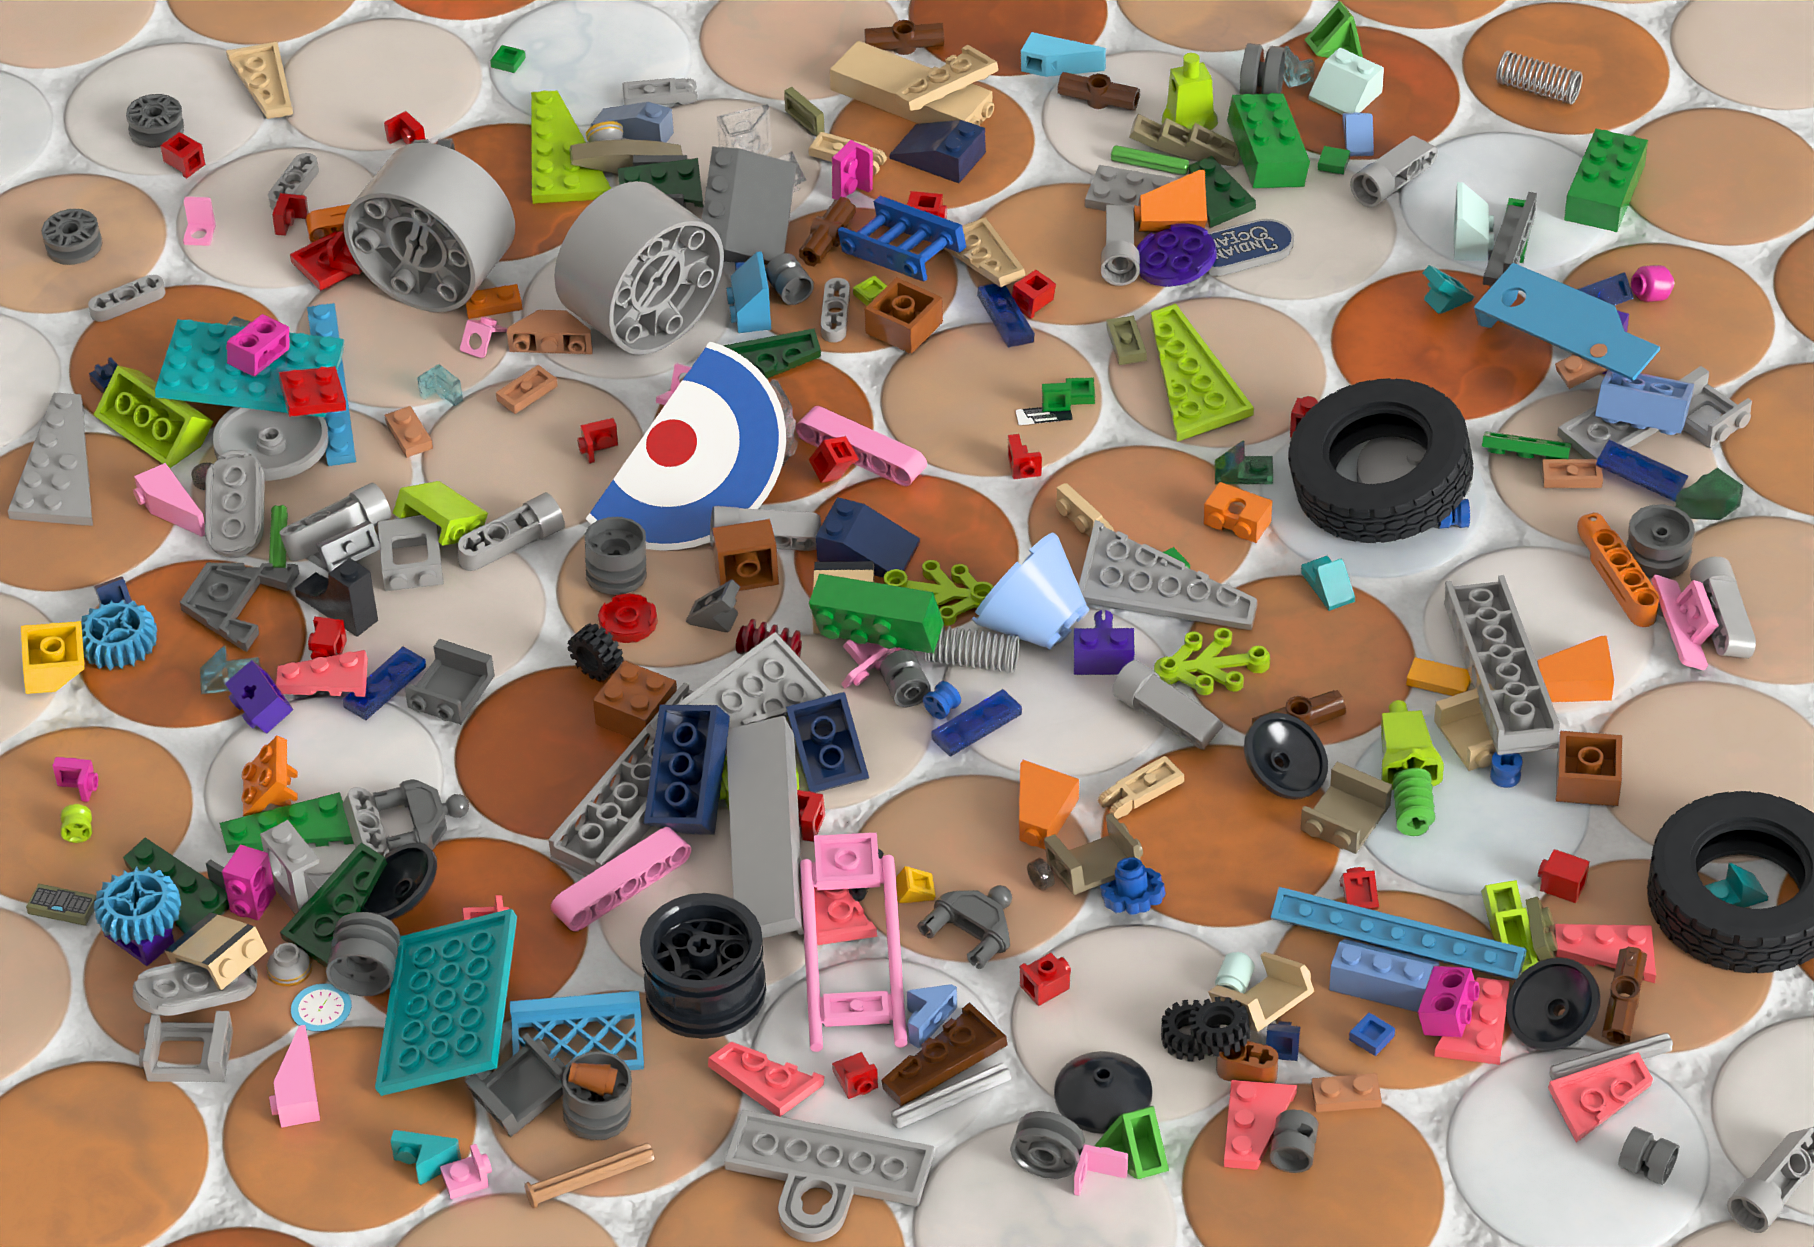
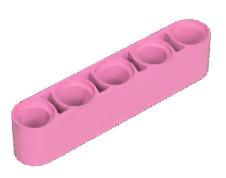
(875, 451)
(620, 879)

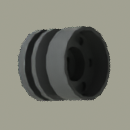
(615, 555)
(363, 954)
(597, 1115)

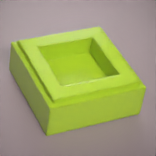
(869, 289)

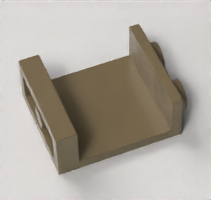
(1348, 808)
(1092, 862)

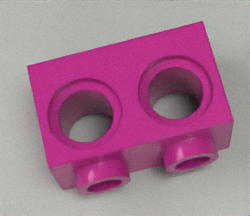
(258, 345)
(249, 882)
(1448, 1001)

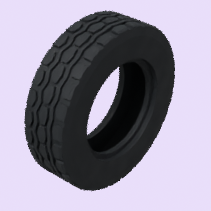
(1389, 508)
(1712, 928)

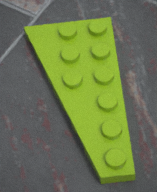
(552, 172)
(1195, 381)

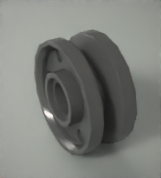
(154, 119)
(72, 236)
(1047, 1144)

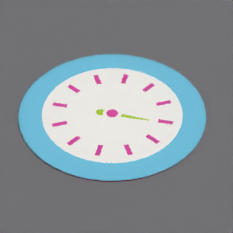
(321, 1007)

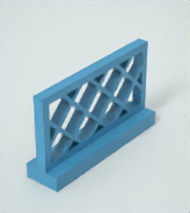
(581, 1010)

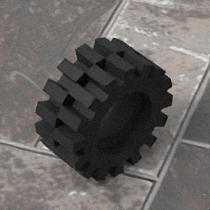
(595, 652)
(1173, 1038)
(1219, 1038)

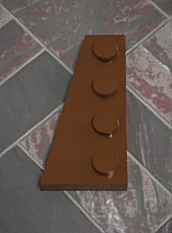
(948, 1054)

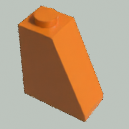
(1173, 204)
(1579, 672)
(1044, 802)

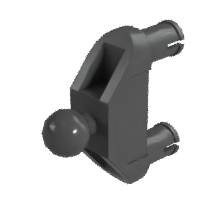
(425, 811)
(976, 915)

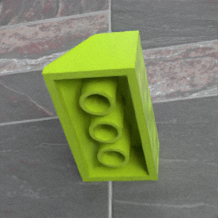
(158, 426)

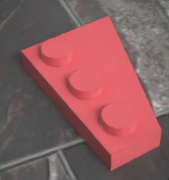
(332, 674)
(840, 917)
(1602, 943)
(1484, 1034)
(763, 1080)
(1599, 1092)
(1253, 1120)

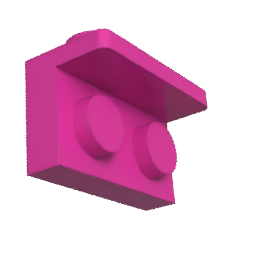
(852, 169)

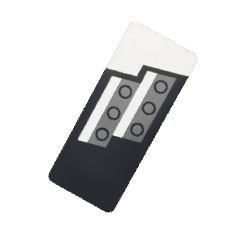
(1036, 416)

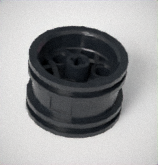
(703, 965)

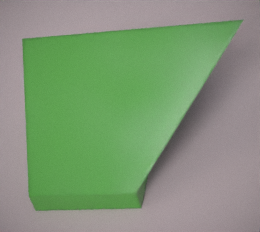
(1335, 32)
(1140, 1138)

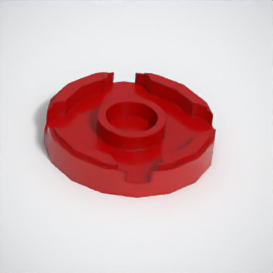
(628, 618)

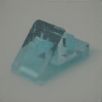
(219, 670)

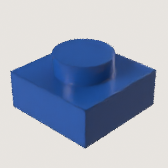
(1372, 1034)

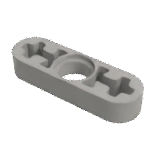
(305, 162)
(831, 301)
(103, 307)
(369, 814)

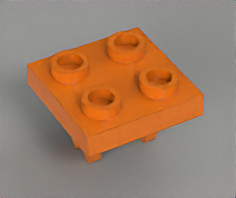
(267, 778)

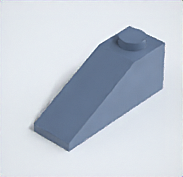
(640, 121)

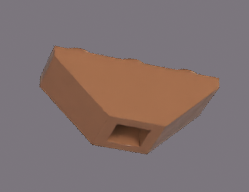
(550, 333)

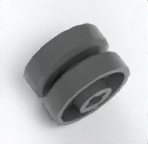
(1257, 73)
(1661, 540)

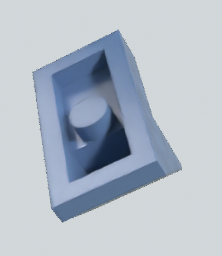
(1358, 133)
(930, 1010)

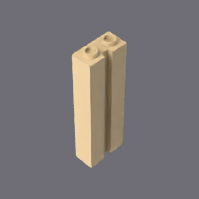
(876, 75)

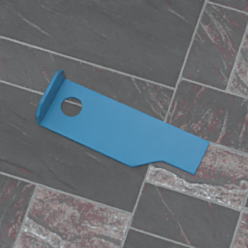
(1564, 320)

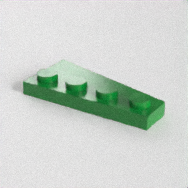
(315, 820)

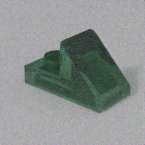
(1237, 468)

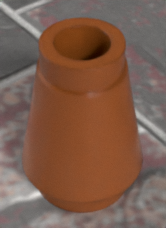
(593, 1077)

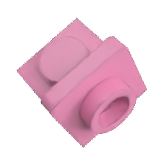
(466, 1174)

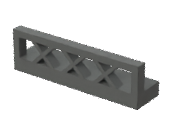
(1511, 239)

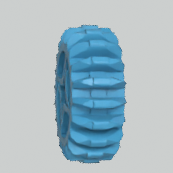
(119, 641)
(137, 905)

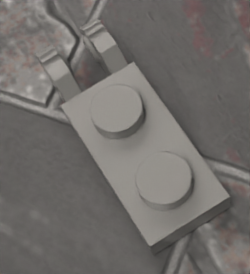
(660, 91)

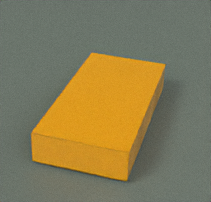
(1438, 677)

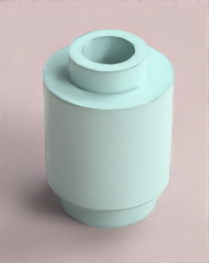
(1235, 972)

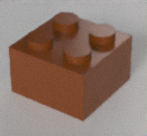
(903, 315)
(746, 554)
(632, 699)
(1589, 768)

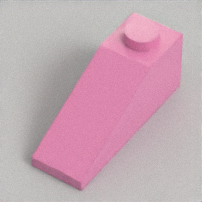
(168, 499)
(295, 1084)

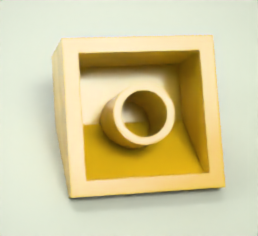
(51, 655)

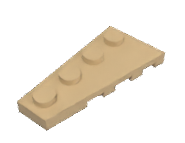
(953, 76)
(264, 77)
(989, 254)

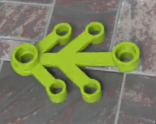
(945, 589)
(1177, 668)

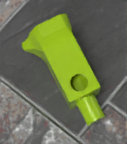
(1190, 95)
(1407, 744)

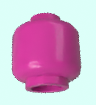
(1652, 283)

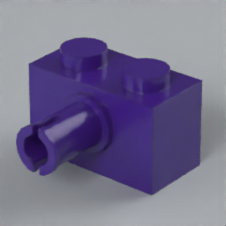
(1102, 648)

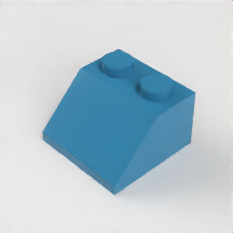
(750, 296)

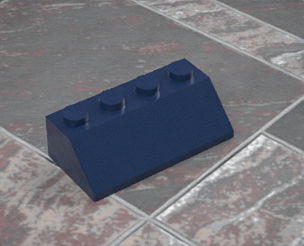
(687, 768)

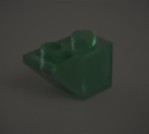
(1711, 496)

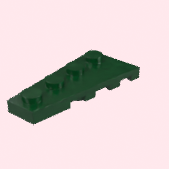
(779, 352)
(196, 892)
(339, 896)

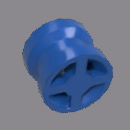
(942, 700)
(1506, 769)

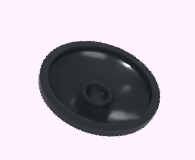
(1286, 756)
(403, 881)
(1542, 994)
(1096, 1101)

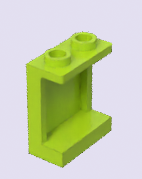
(442, 506)

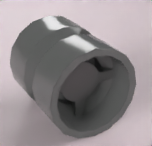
(789, 279)
(905, 678)
(1294, 1141)
(1648, 1155)

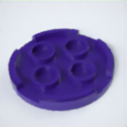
(1176, 255)

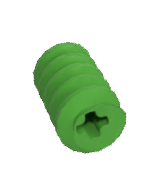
(1413, 801)

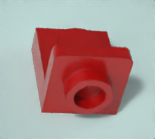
(403, 127)
(287, 209)
(340, 255)
(596, 437)
(1021, 462)
(811, 813)
(1360, 888)
(856, 1075)

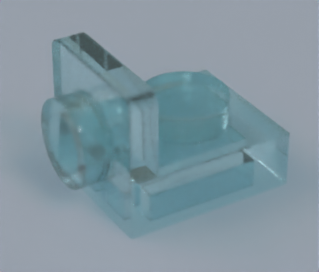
(1297, 71)
(442, 382)

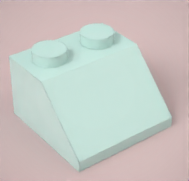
(1347, 83)
(1472, 226)

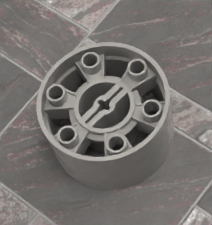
(429, 227)
(639, 267)

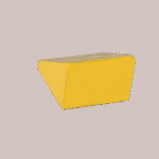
(914, 886)

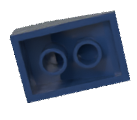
(942, 148)
(861, 534)
(826, 742)

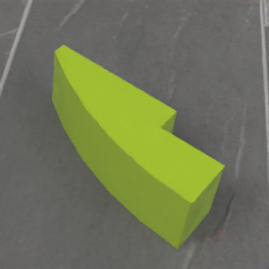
(1509, 918)

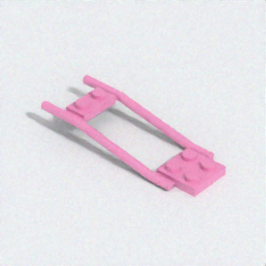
(851, 863)

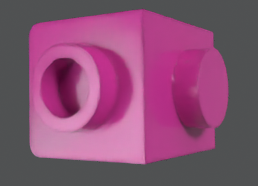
(76, 774)

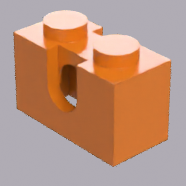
(1246, 521)

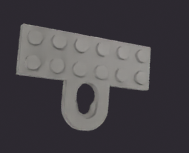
(830, 1159)

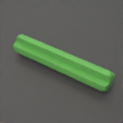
(1150, 160)
(277, 552)

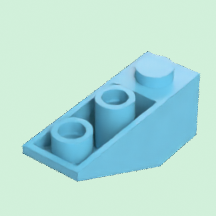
(1053, 55)

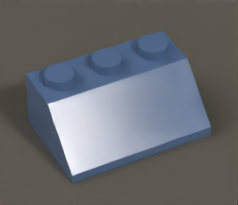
(1645, 402)
(1380, 974)

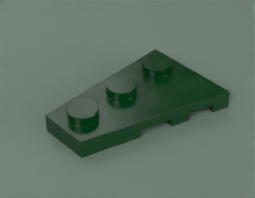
(668, 177)
(1223, 193)

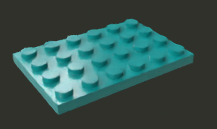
(199, 371)
(447, 1003)

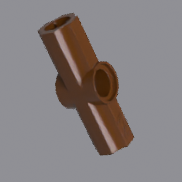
(905, 36)
(1098, 91)
(825, 231)
(1315, 709)
(1621, 1009)

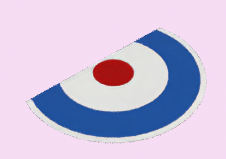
(707, 448)

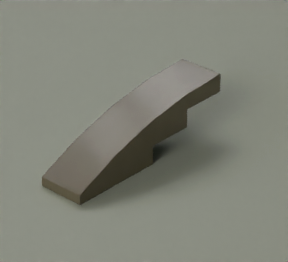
(1183, 142)
(616, 154)

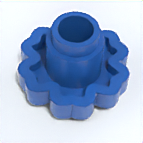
(1133, 888)

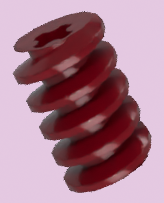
(750, 636)

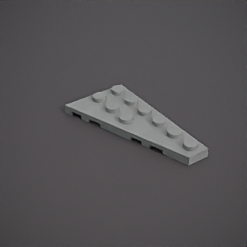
(57, 471)
(1149, 581)
(758, 685)

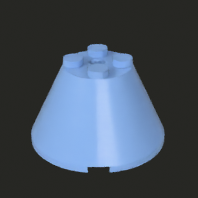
(1035, 598)

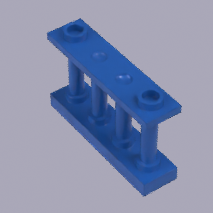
(908, 220)

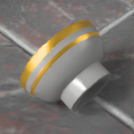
(605, 131)
(288, 965)

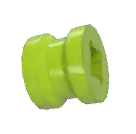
(76, 823)

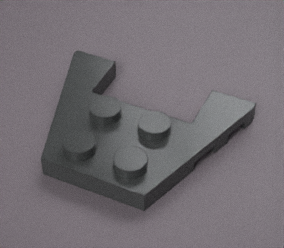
(223, 592)

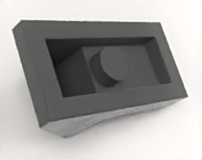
(716, 608)

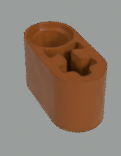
(1251, 1063)

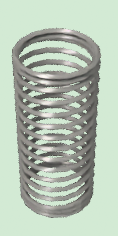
(1574, 82)
(1010, 654)

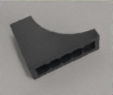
(342, 596)

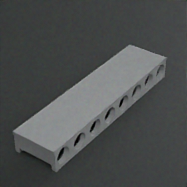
(1500, 654)
(619, 813)
(765, 824)

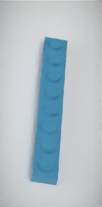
(340, 442)
(1399, 933)

